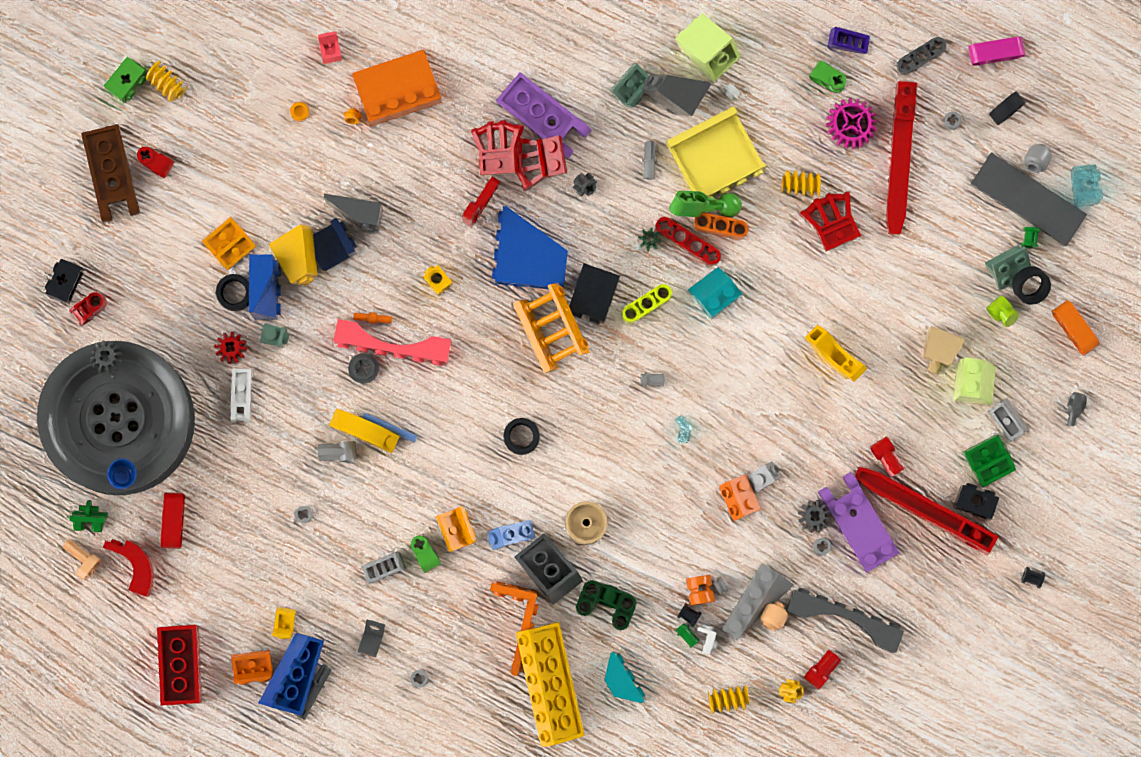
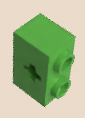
(128, 70)

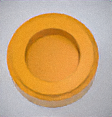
(299, 111)

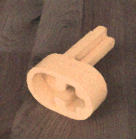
(89, 562)

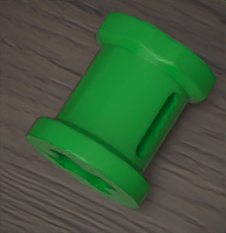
(1030, 237)

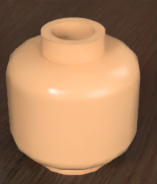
(774, 616)

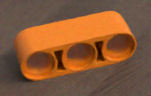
(730, 224)
(1075, 327)

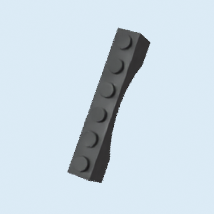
(883, 635)

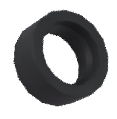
(1007, 108)
(220, 287)
(1040, 294)
(525, 450)

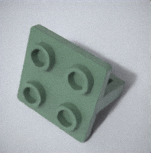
(1007, 265)

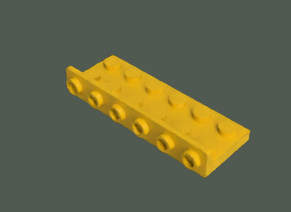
(550, 684)

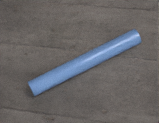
(396, 430)

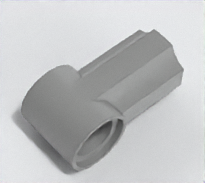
(344, 451)

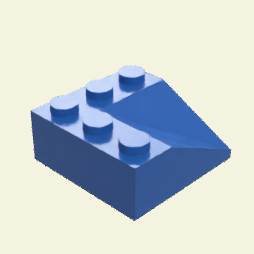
(264, 287)

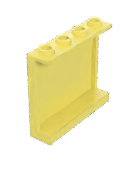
(716, 154)

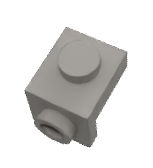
(764, 476)

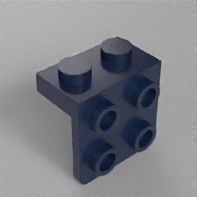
(333, 245)

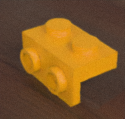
(456, 529)

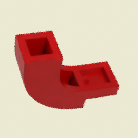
(142, 567)

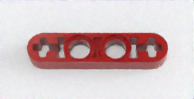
(686, 243)

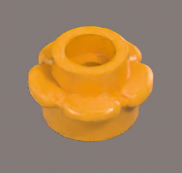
(352, 116)

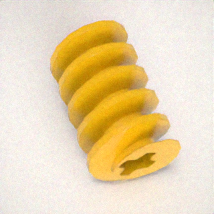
(165, 82)
(801, 183)
(728, 699)

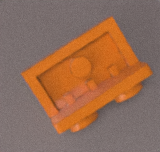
(739, 497)
(252, 667)

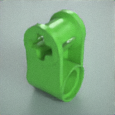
(826, 76)
(426, 557)

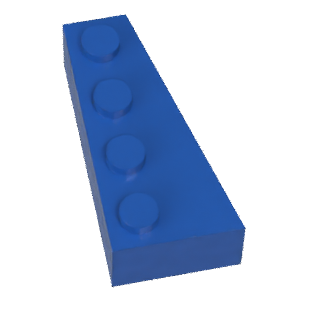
(293, 676)

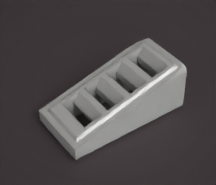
(398, 560)

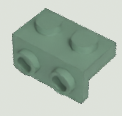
(629, 86)

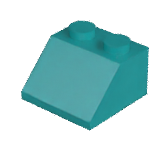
(715, 292)

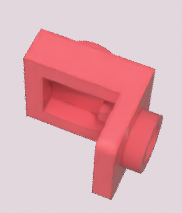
(329, 47)

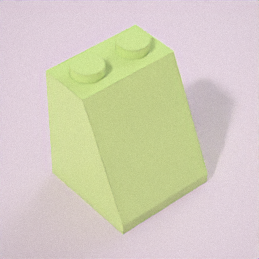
(708, 47)
(974, 381)

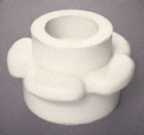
(732, 92)

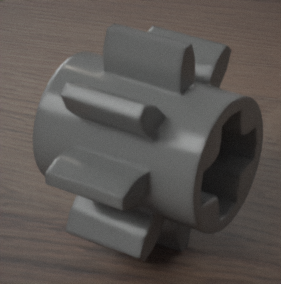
(584, 184)

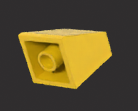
(297, 254)

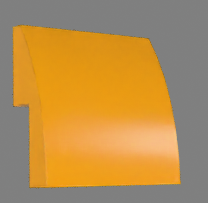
(228, 243)

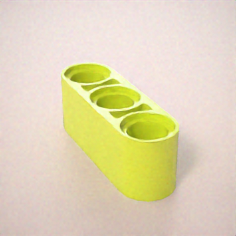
(656, 301)

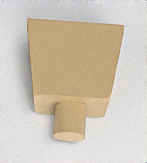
(941, 349)

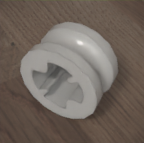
(956, 124)
(301, 508)
(825, 551)
(720, 586)
(422, 673)

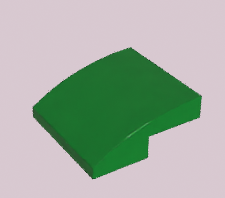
(989, 460)

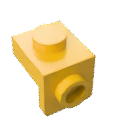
(284, 623)

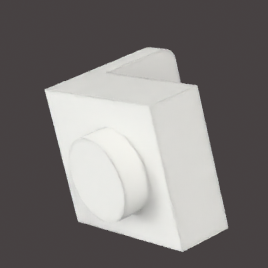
(710, 644)

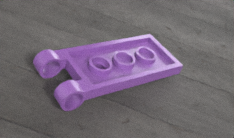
(536, 108)
(865, 530)

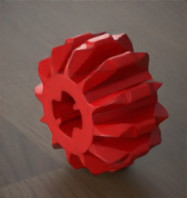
(224, 350)

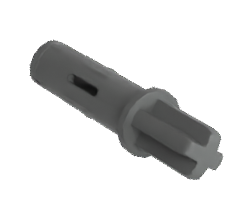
(315, 688)

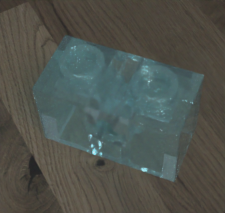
(1081, 194)

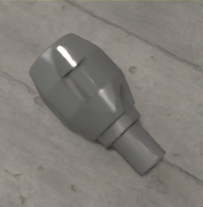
(1076, 405)

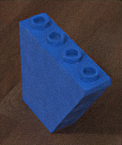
(526, 254)

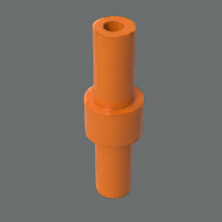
(372, 318)

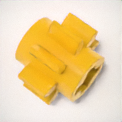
(791, 691)

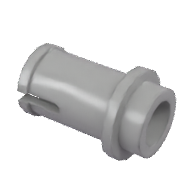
(652, 379)

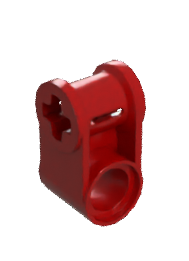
(157, 163)
(87, 309)

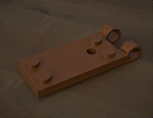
(106, 164)

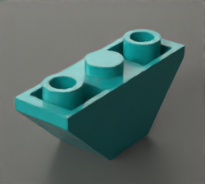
(621, 681)

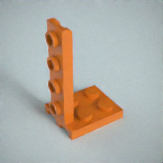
(519, 594)

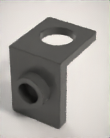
(371, 638)

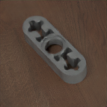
(907, 58)

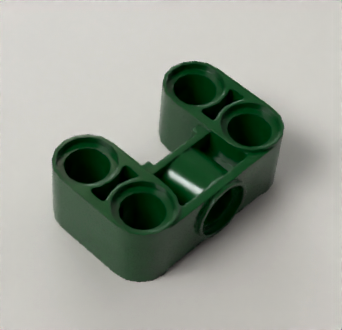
(609, 597)

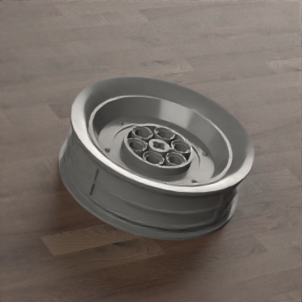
(69, 419)

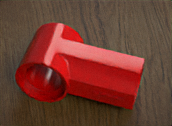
(884, 452)
(819, 673)

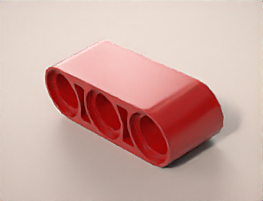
(172, 520)

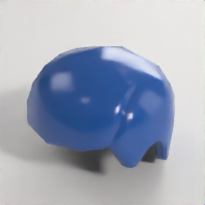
(121, 474)

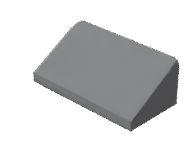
(1008, 419)

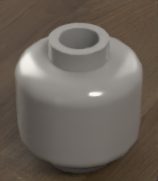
(1038, 158)

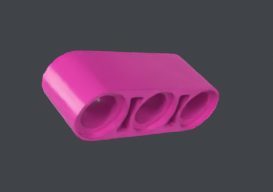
(996, 51)

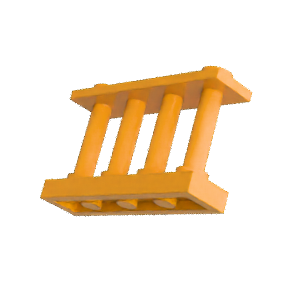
(533, 328)

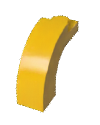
(834, 354)
(364, 430)

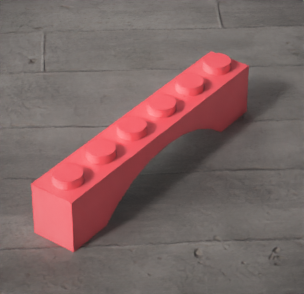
(431, 349)

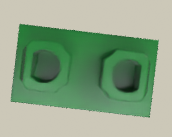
(90, 514)

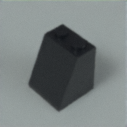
(593, 294)

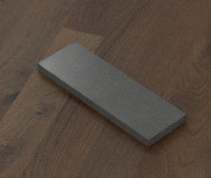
(1028, 199)

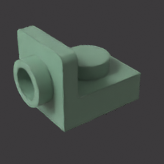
(274, 335)

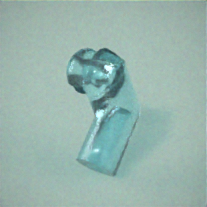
(685, 429)

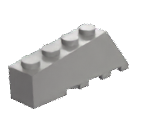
(764, 588)

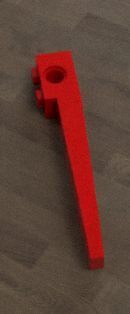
(900, 155)
(928, 510)

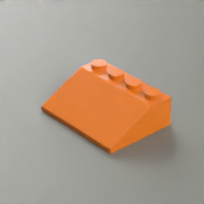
(397, 87)

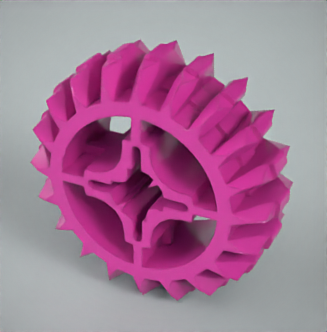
(864, 113)

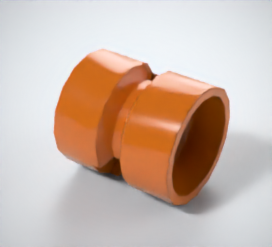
(700, 597)

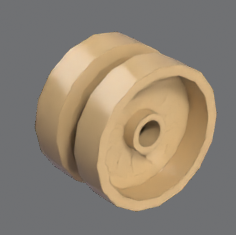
(586, 534)

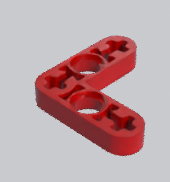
(475, 209)

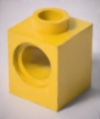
(440, 287)

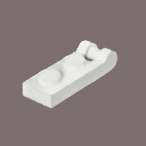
(241, 395)

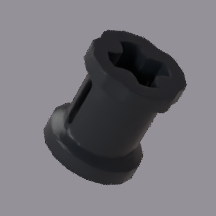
(1033, 577)
(689, 615)

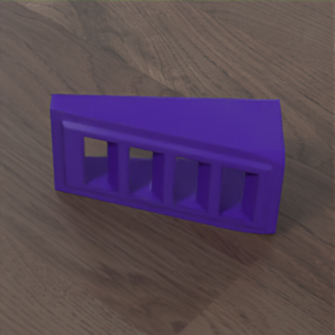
(832, 42)

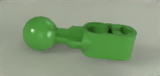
(696, 202)

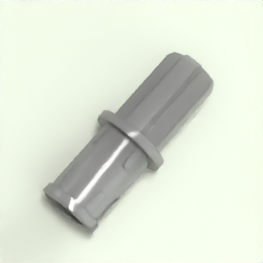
(649, 160)

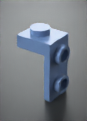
(511, 534)

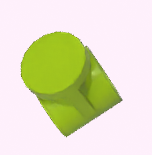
(1002, 310)

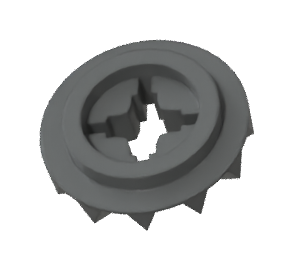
(354, 365)

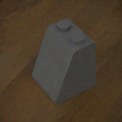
(676, 93)

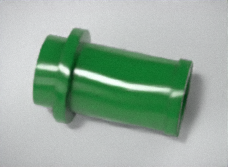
(687, 635)

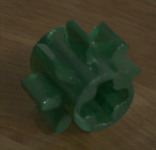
(648, 245)

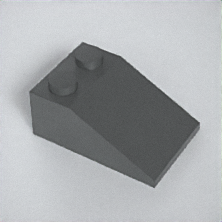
(362, 213)
(548, 568)

